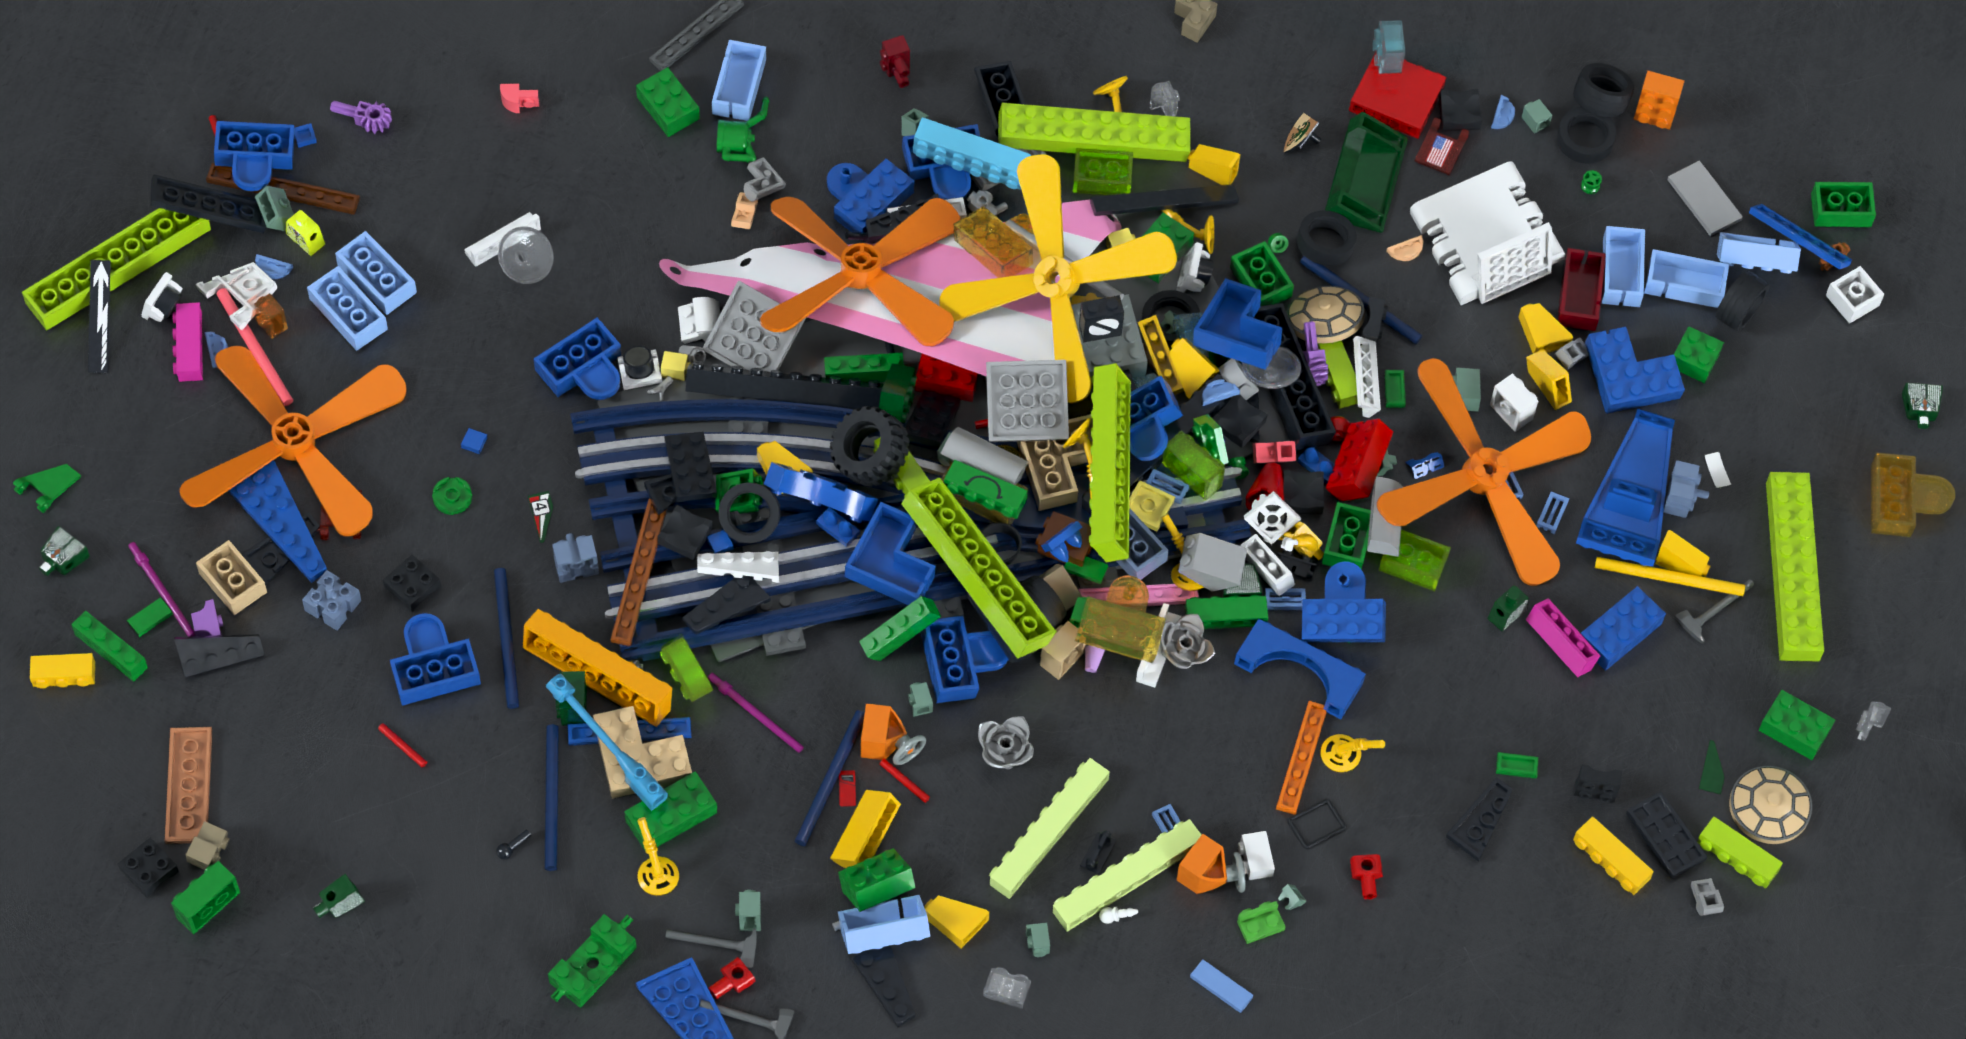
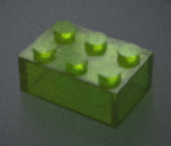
(1102, 172)
(1193, 465)
(1418, 562)
(685, 668)

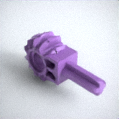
(365, 114)
(1314, 356)

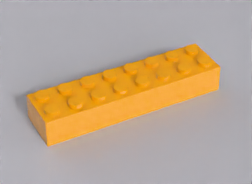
(603, 669)

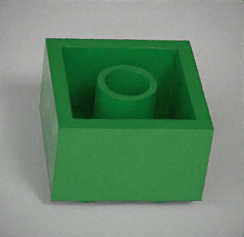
(1697, 354)

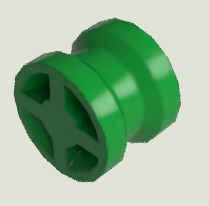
(1593, 177)
(1239, 462)

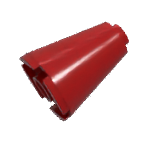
(1267, 481)

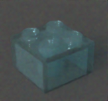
(1389, 47)

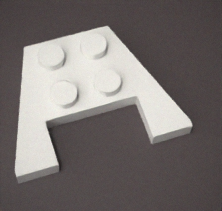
(246, 285)

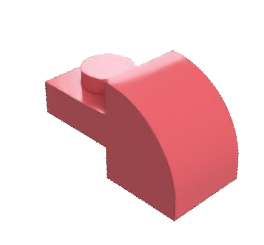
(514, 98)
(1274, 452)

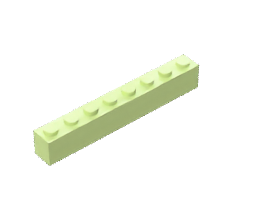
(1049, 827)
(1126, 875)

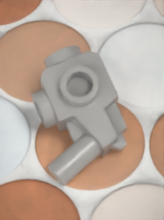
(981, 199)

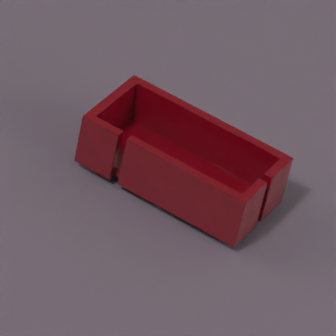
(1581, 289)

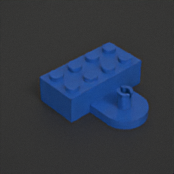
(253, 151)
(945, 180)
(867, 195)
(582, 361)
(1150, 411)
(1345, 611)
(957, 657)
(432, 662)

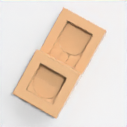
(744, 212)

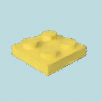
(1150, 504)

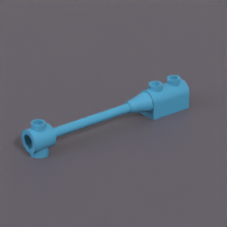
(635, 773)

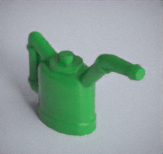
(737, 137)

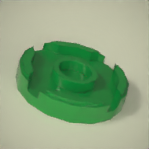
(452, 495)

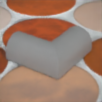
(765, 182)

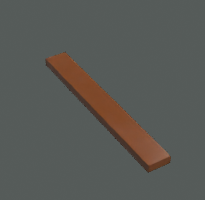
(638, 576)

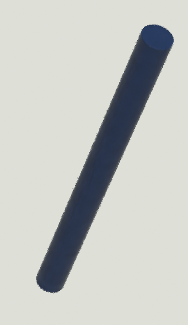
(1334, 280)
(506, 638)
(830, 778)
(551, 798)

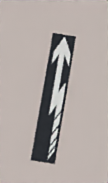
(99, 316)

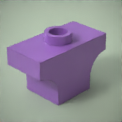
(206, 621)

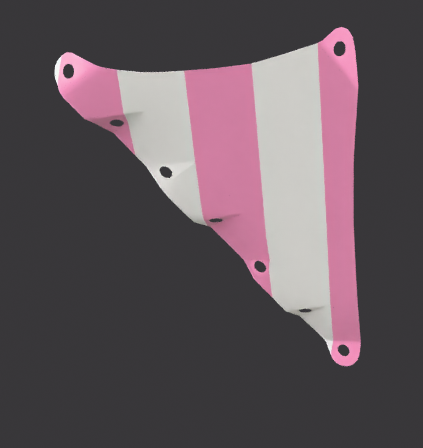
(1005, 333)

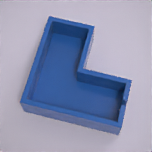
(1233, 331)
(1626, 382)
(881, 559)

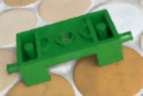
(608, 945)

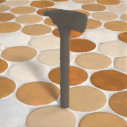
(1694, 625)
(747, 947)
(779, 1026)

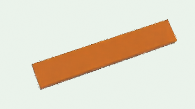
(1301, 758)

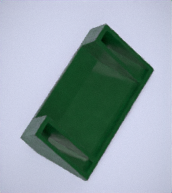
(1367, 172)

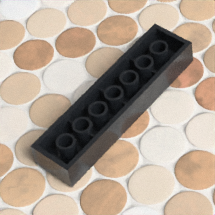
(1301, 402)

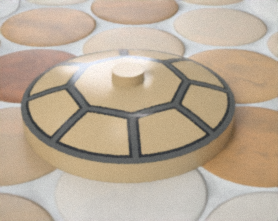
(1333, 309)
(1770, 804)

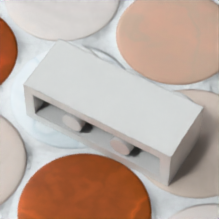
(1268, 565)

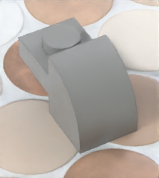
(1572, 353)
(1233, 373)
(1707, 897)

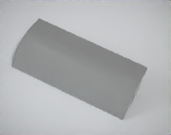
(984, 456)
(1383, 536)

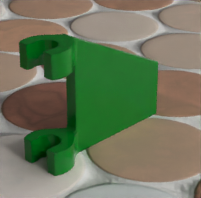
(49, 483)

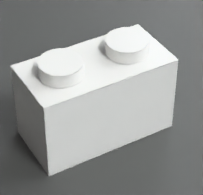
(1257, 855)

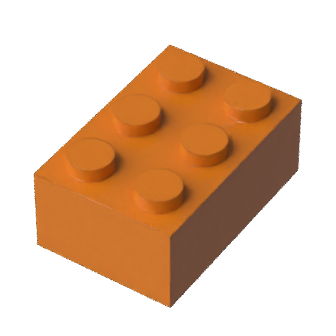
(1658, 100)

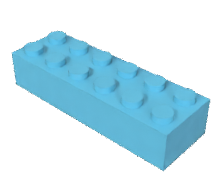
(968, 153)

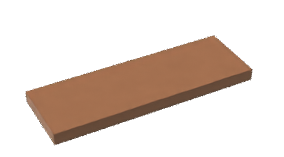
(188, 783)

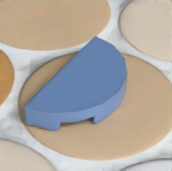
(1504, 113)
(273, 268)
(215, 344)
(1217, 391)

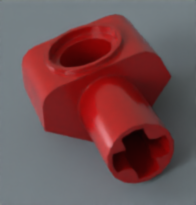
(1367, 877)
(729, 982)

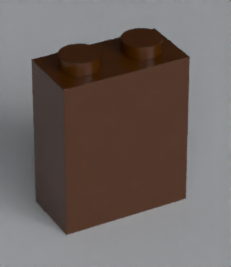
(1054, 525)

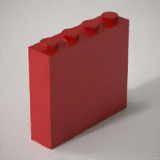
(1399, 99)

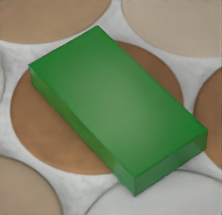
(1394, 388)
(1091, 570)
(149, 617)
(1517, 765)

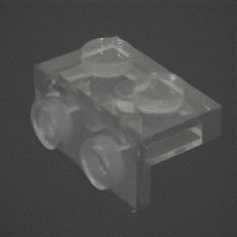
(1166, 97)
(1875, 715)

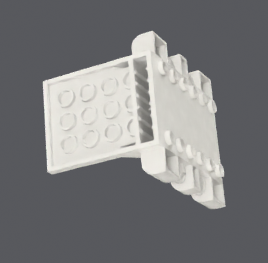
(1488, 234)

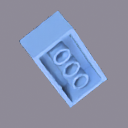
(376, 273)
(347, 308)

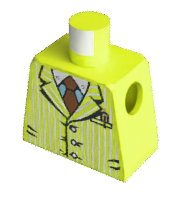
(301, 229)

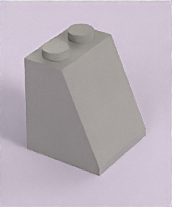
(1212, 562)

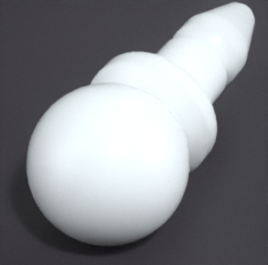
(1108, 915)

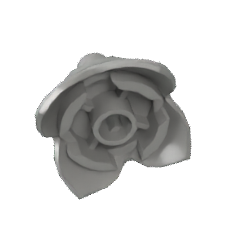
(1190, 631)
(1012, 732)

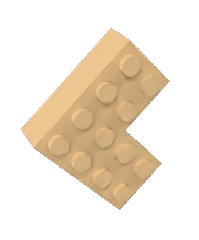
(1051, 465)
(663, 758)

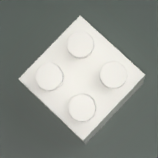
(1854, 294)
(1514, 402)

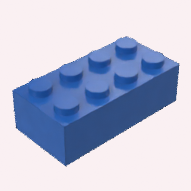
(1623, 627)

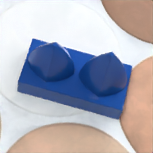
(1315, 461)
(837, 527)
(1057, 545)

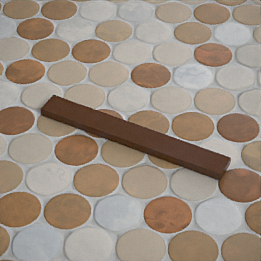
(294, 191)

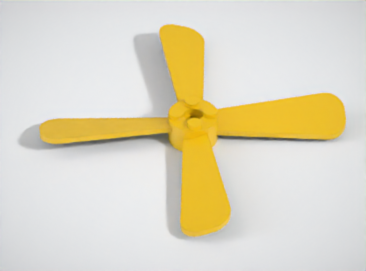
(1042, 195)

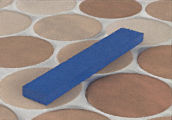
(1800, 236)
(670, 727)

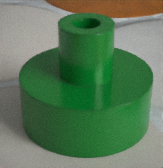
(1278, 242)

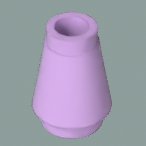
(1092, 658)

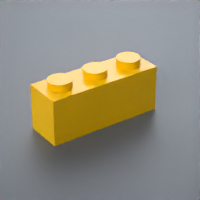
(62, 670)

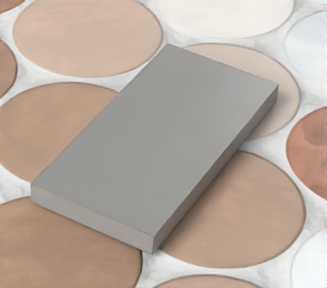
(1705, 198)

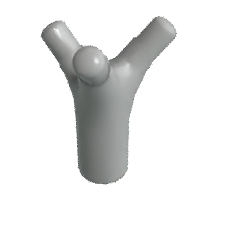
(661, 387)

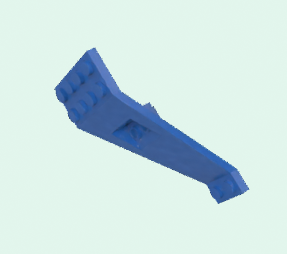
(1631, 499)

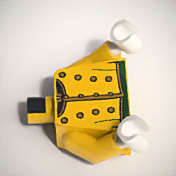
(1303, 541)

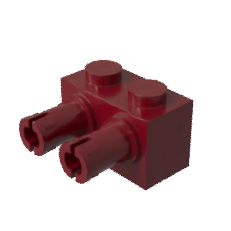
(896, 59)

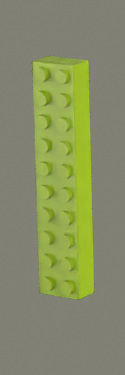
(1070, 128)
(130, 254)
(1110, 463)
(1794, 567)
(978, 568)

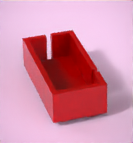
(1359, 460)

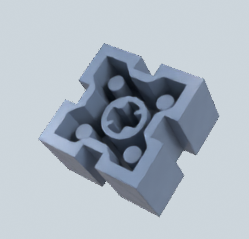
(1683, 489)
(575, 557)
(331, 600)

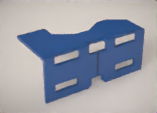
(1412, 463)

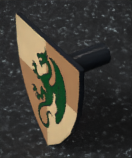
(1301, 133)

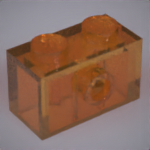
(270, 315)

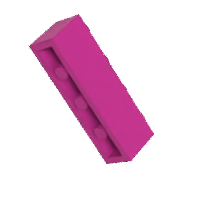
(188, 342)
(1563, 637)

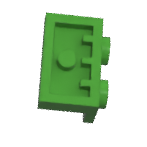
(1260, 922)

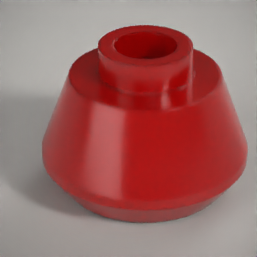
(1341, 425)

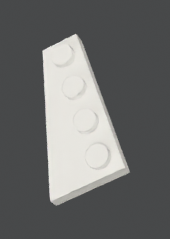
(754, 564)

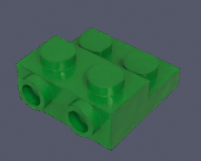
(1210, 436)
(746, 502)

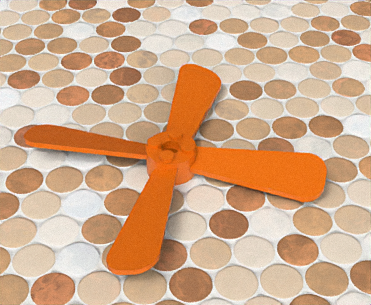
(863, 269)
(1486, 475)
(340, 499)

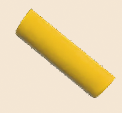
(866, 828)

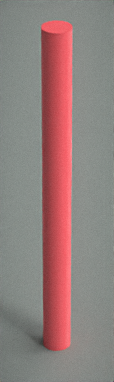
(256, 349)

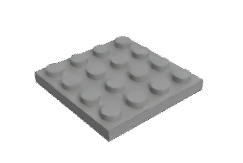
(741, 339)
(1027, 400)

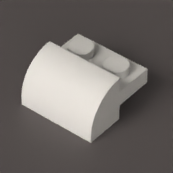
(698, 318)

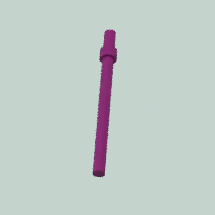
(143, 561)
(726, 689)

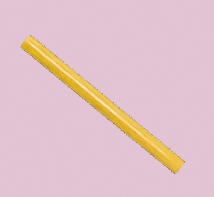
(1670, 576)

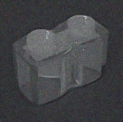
(1006, 987)

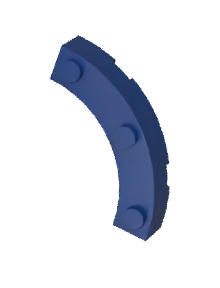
(820, 491)

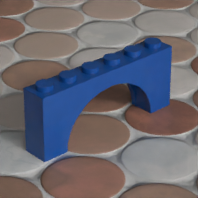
(1270, 643)

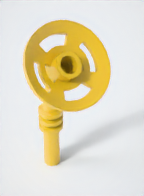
(1112, 90)
(1205, 234)
(1082, 438)
(1191, 585)
(1343, 750)
(657, 867)

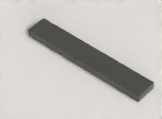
(695, 33)

